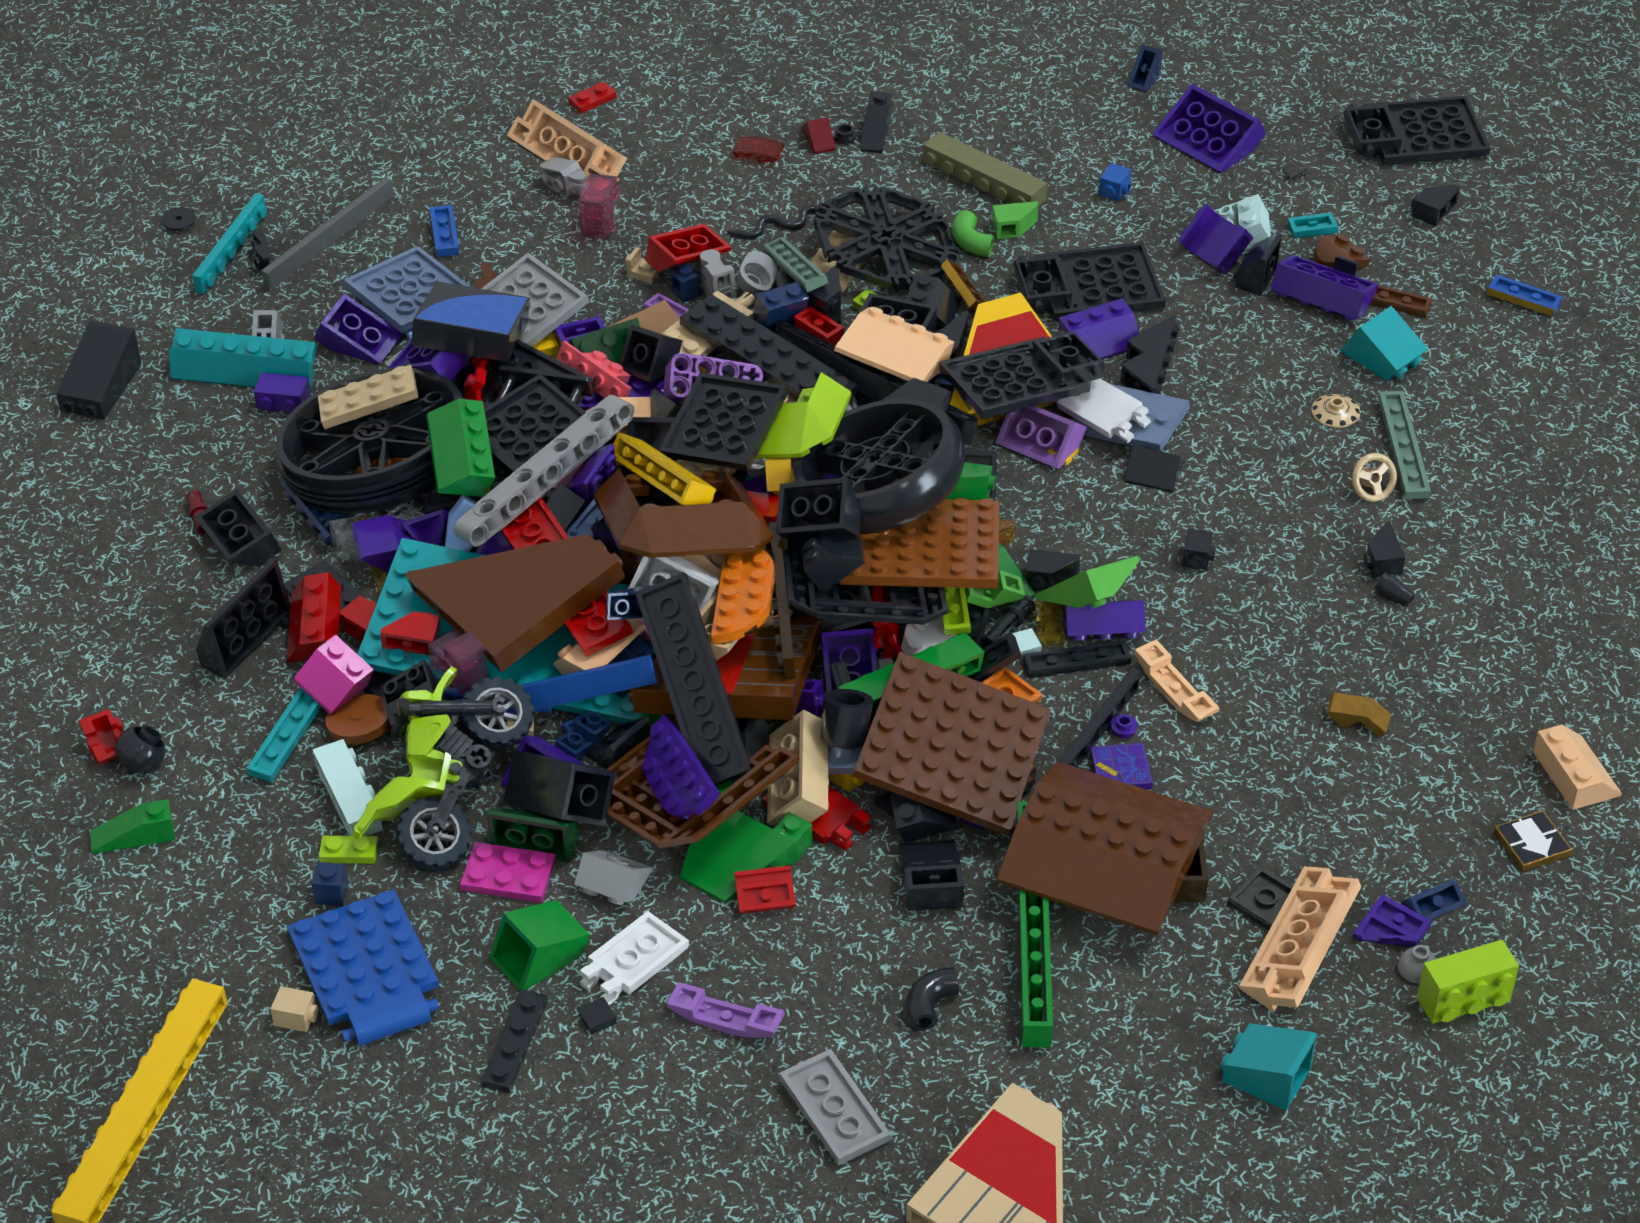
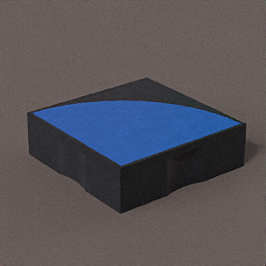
(470, 321)

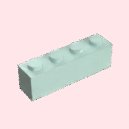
(345, 783)

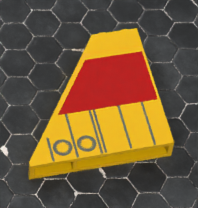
(999, 325)

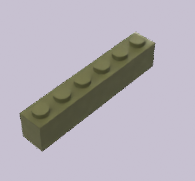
(983, 170)

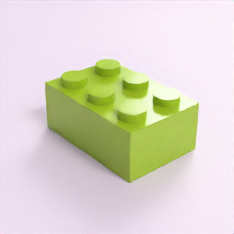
(1467, 981)

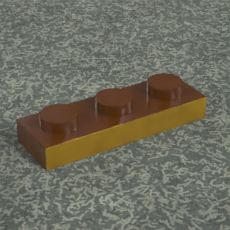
(963, 285)

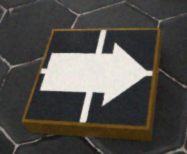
(1532, 841)

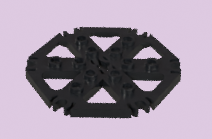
(884, 235)

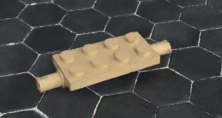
(698, 346)

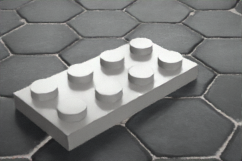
(834, 1107)

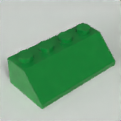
(461, 448)

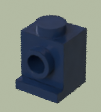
(685, 283)

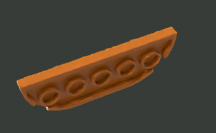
(743, 594)

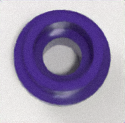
(1124, 725)

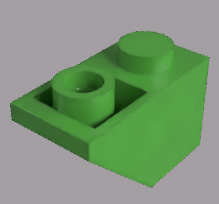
(1013, 219)

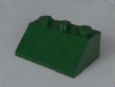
(533, 832)

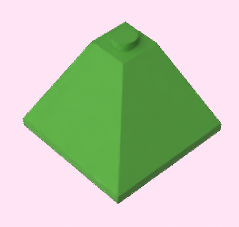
(1090, 586)

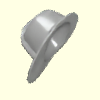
(756, 273)

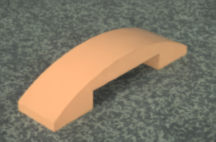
(1172, 685)

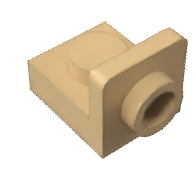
(639, 268)

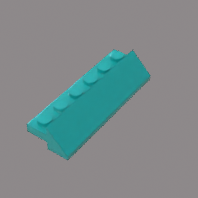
(237, 358)

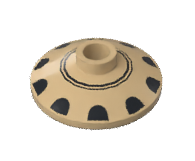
(1335, 410)

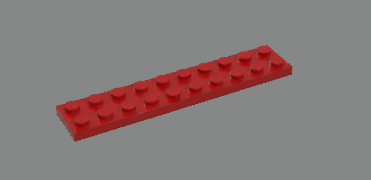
(589, 626)

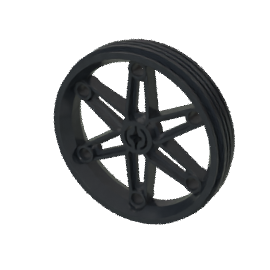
(359, 442)

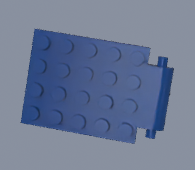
(367, 967)

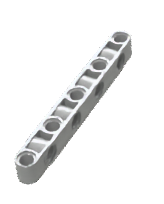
(543, 470)

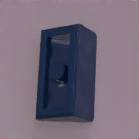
(1436, 900)

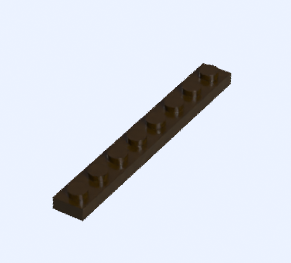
(780, 607)

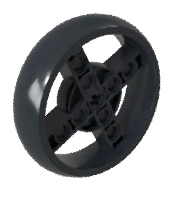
(877, 454)

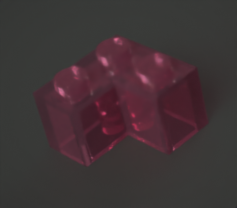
(598, 206)
(462, 653)

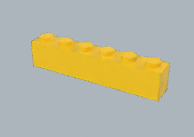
(662, 471)

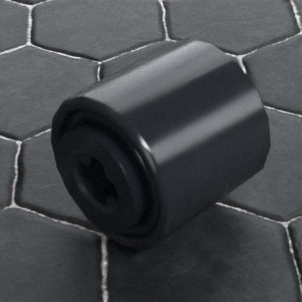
(846, 718)

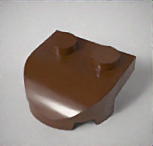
(1338, 245)

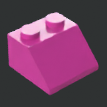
(333, 675)

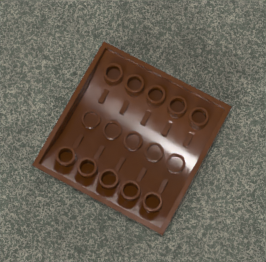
(1104, 846)

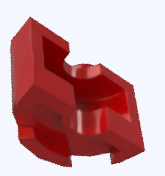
(101, 733)

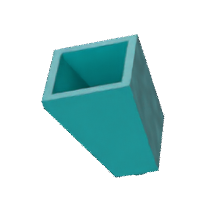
(1386, 345)
(1270, 1062)

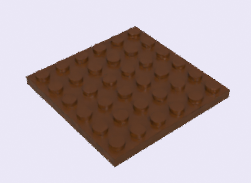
(952, 743)

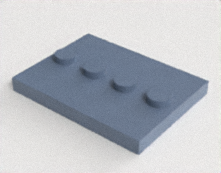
(1165, 417)

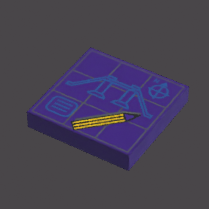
(1123, 763)

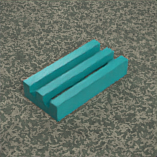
(1310, 225)

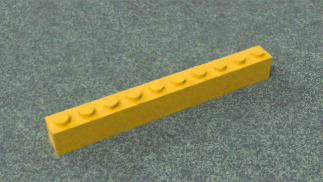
(141, 1105)

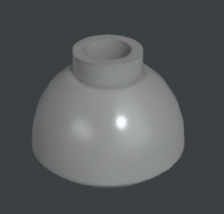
(1412, 961)

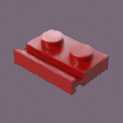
(764, 889)

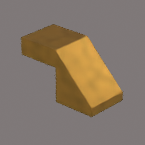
(1351, 709)

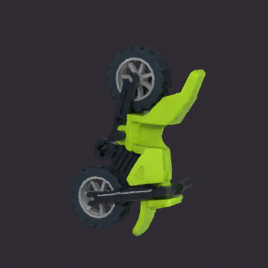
(445, 764)

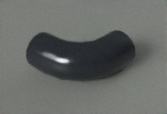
(925, 993)

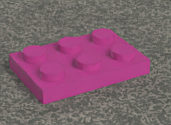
(508, 872)

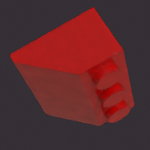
(682, 247)
(313, 615)

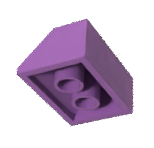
(1036, 431)

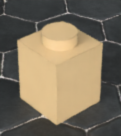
(294, 1009)

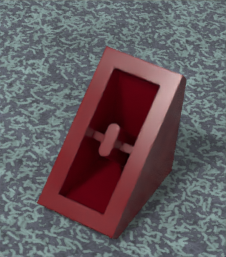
(819, 135)

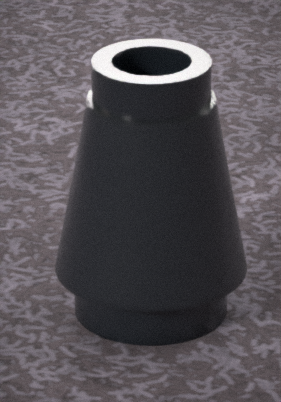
(1394, 589)

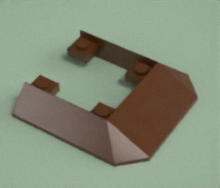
(684, 529)
(640, 811)

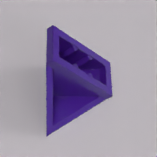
(429, 527)

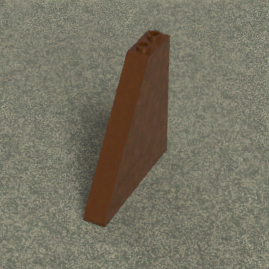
(518, 594)

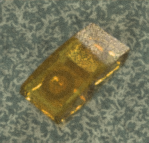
(1049, 623)

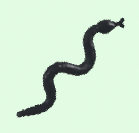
(772, 218)

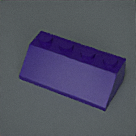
(1323, 287)

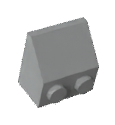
(611, 876)

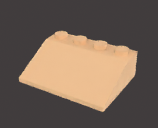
(895, 345)

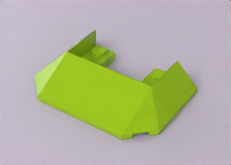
(807, 422)

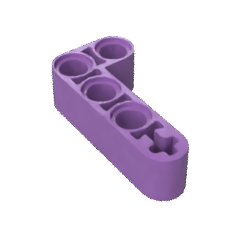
(714, 366)

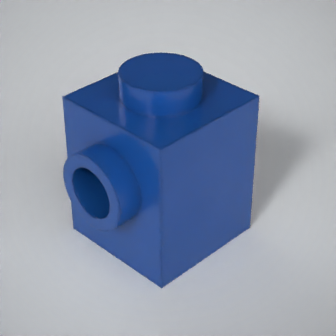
(1115, 182)

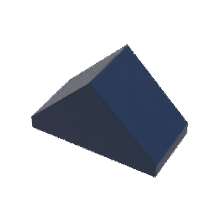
(1146, 68)

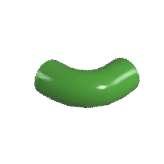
(968, 238)

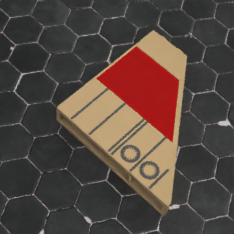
(1001, 1169)

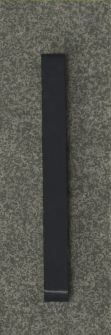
(870, 380)

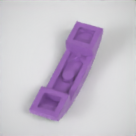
(724, 1016)

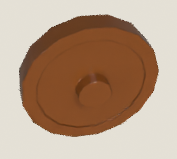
(358, 720)

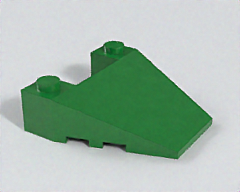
(743, 846)

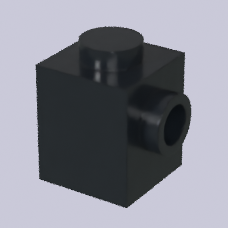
(1198, 549)

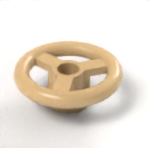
(1363, 476)

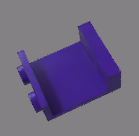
(1215, 239)

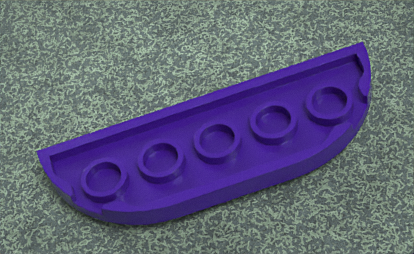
(676, 772)

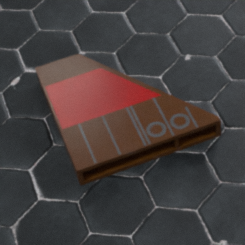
(751, 675)

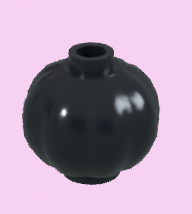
(140, 750)

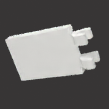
(1106, 410)
(633, 956)

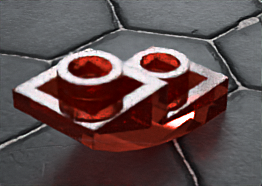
(759, 147)

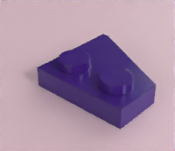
(1392, 924)

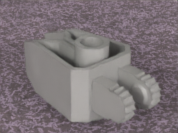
(563, 176)

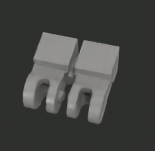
(716, 275)

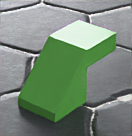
(1009, 590)

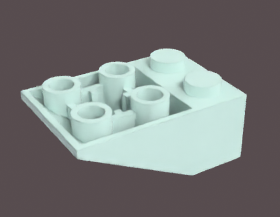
(1249, 214)

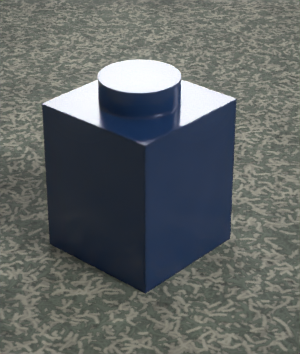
(330, 884)

